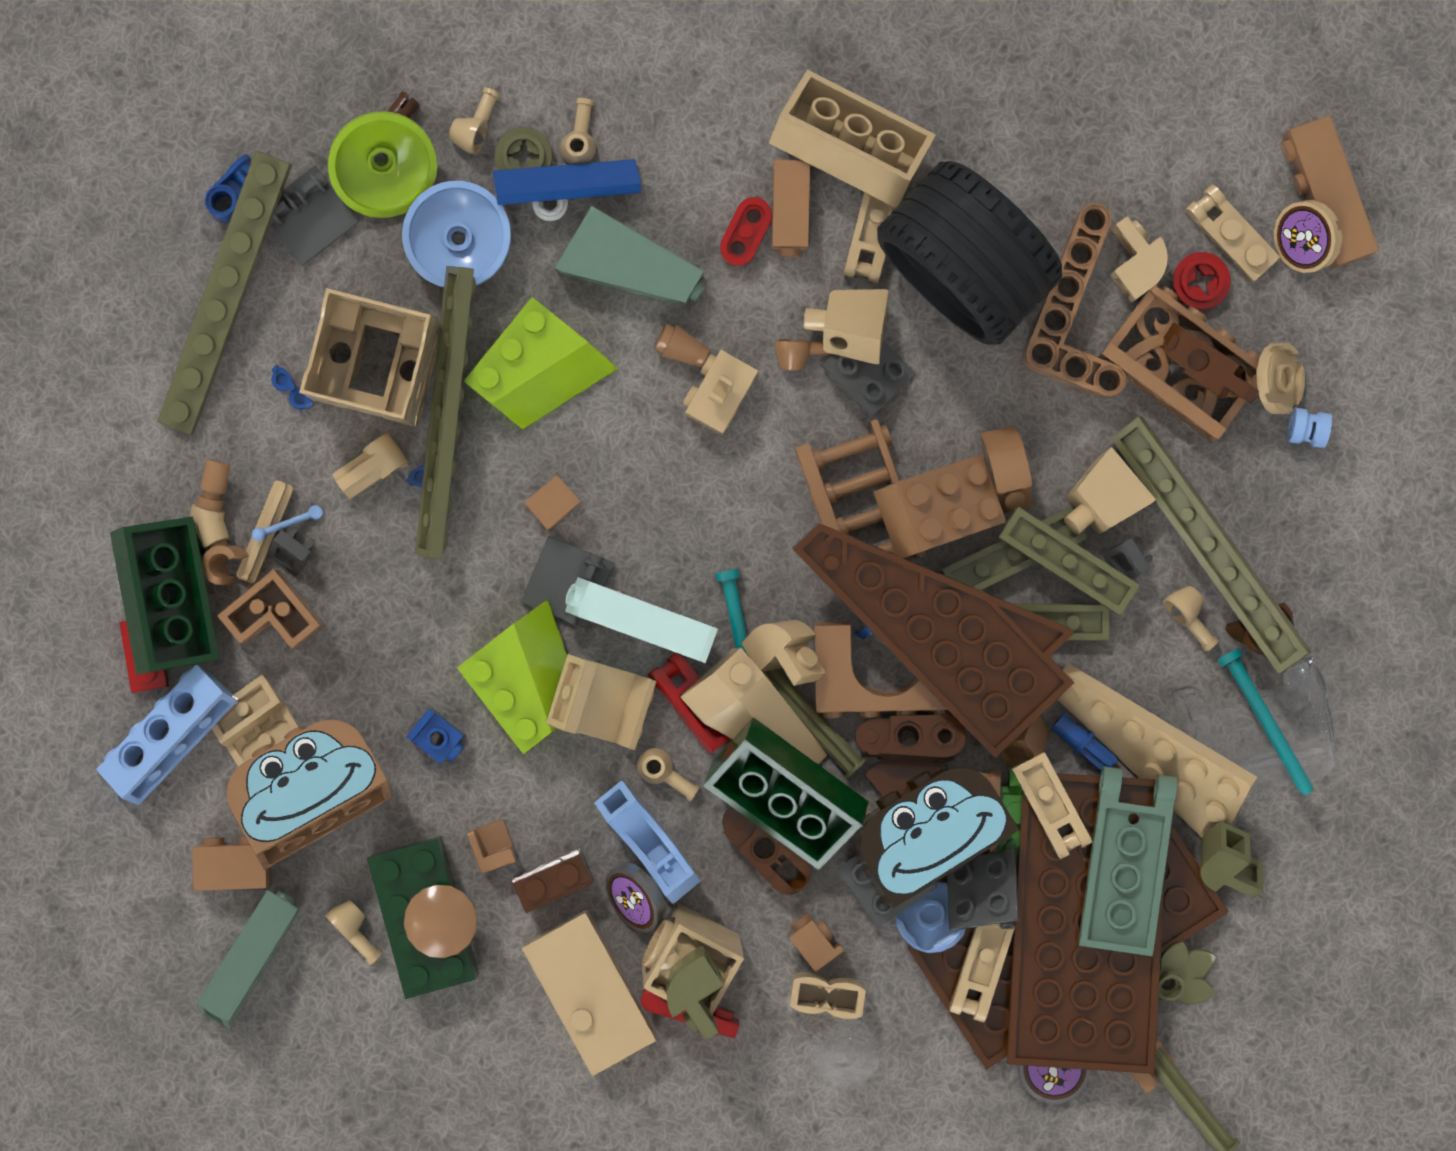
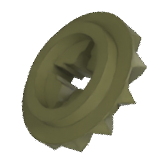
(513, 142)

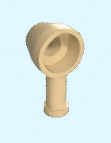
(465, 129)
(580, 133)
(1190, 602)
(666, 773)
(347, 920)

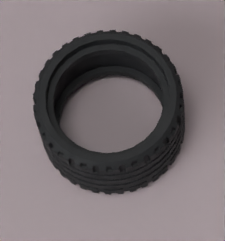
(970, 252)

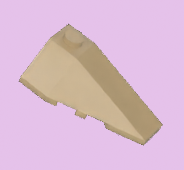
(737, 692)

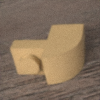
(1147, 260)
(785, 647)

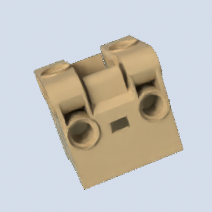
(344, 323)

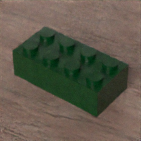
(164, 595)
(786, 793)
(397, 879)

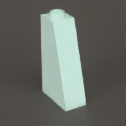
(640, 619)

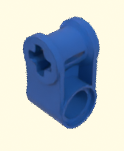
(230, 186)

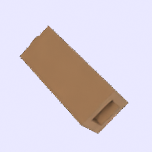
(790, 207)

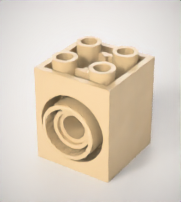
(680, 935)

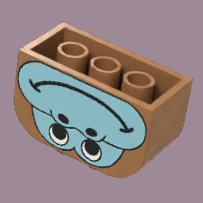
(304, 788)

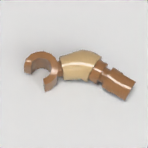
(211, 526)

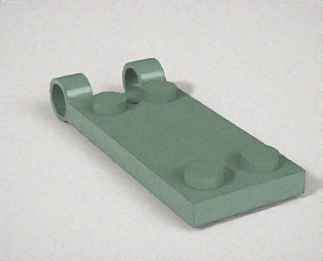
(1126, 867)

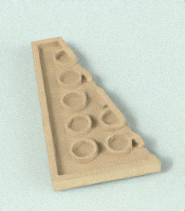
(1207, 783)

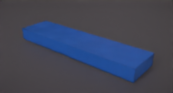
(566, 182)

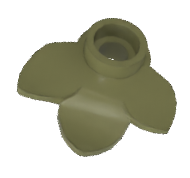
(1186, 973)

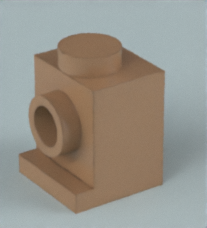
(814, 942)

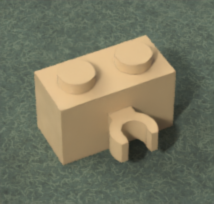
(720, 392)

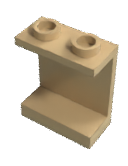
(601, 701)

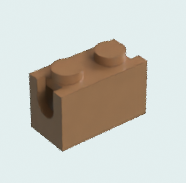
(227, 866)

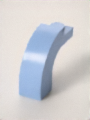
(648, 841)

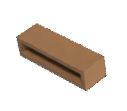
(1327, 178)

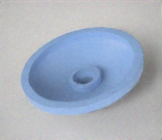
(449, 210)

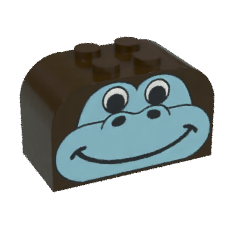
(929, 831)

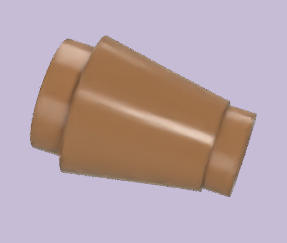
(681, 346)

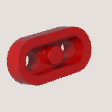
(745, 232)

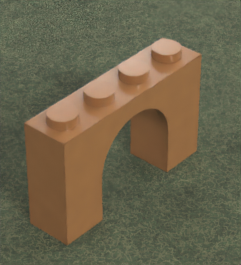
(843, 692)

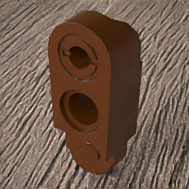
(1206, 364)
(880, 739)
(745, 833)

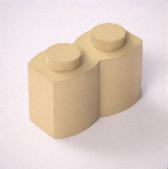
(816, 994)

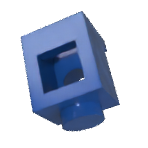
(435, 722)

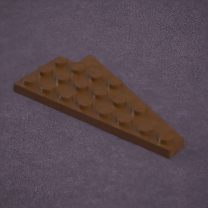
(963, 644)

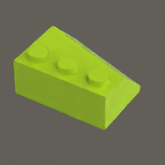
(536, 366)
(520, 675)

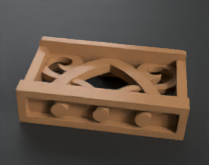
(1195, 412)

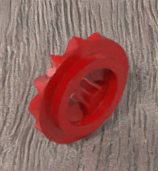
(1208, 265)

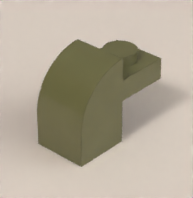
(1228, 860)
(686, 987)

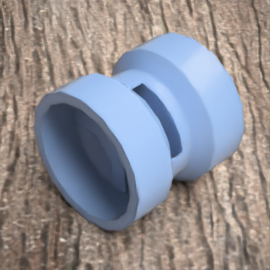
(1309, 428)

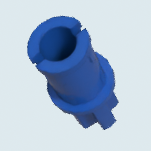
(1083, 742)

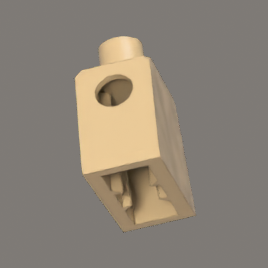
(852, 323)
(1106, 495)

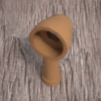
(795, 354)

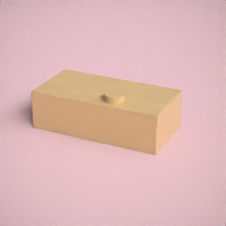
(851, 138)
(589, 992)

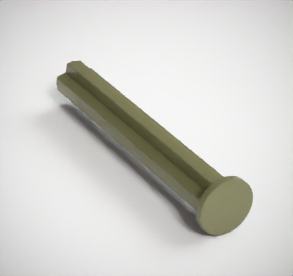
(816, 724)
(1192, 1104)

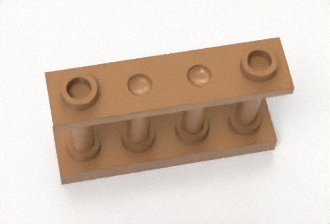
(825, 495)

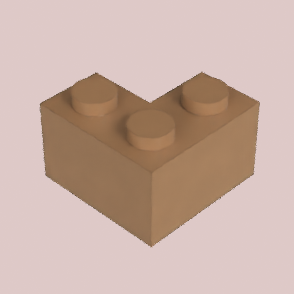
(275, 603)

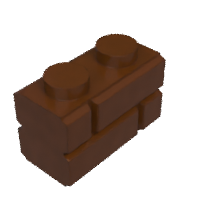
(552, 880)

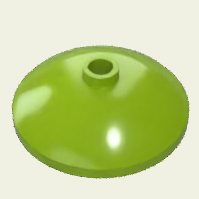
(388, 186)

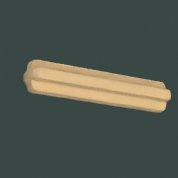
(270, 515)

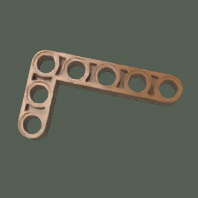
(1067, 307)

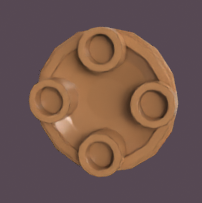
(440, 921)

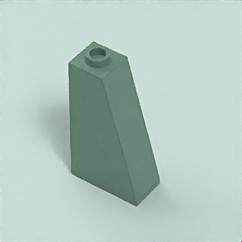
(624, 260)
(248, 958)

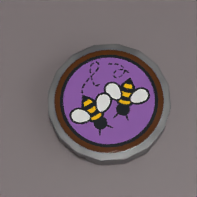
(635, 897)
(1052, 1083)

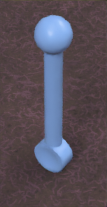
(314, 513)

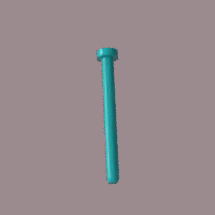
(733, 605)
(1265, 718)

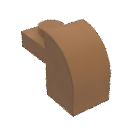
(1008, 467)

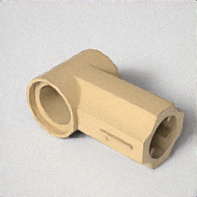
(376, 463)

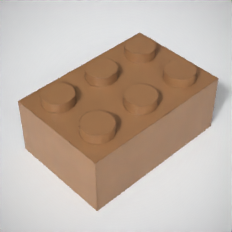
(939, 506)

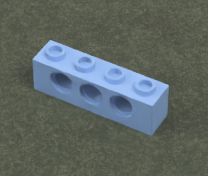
(185, 731)

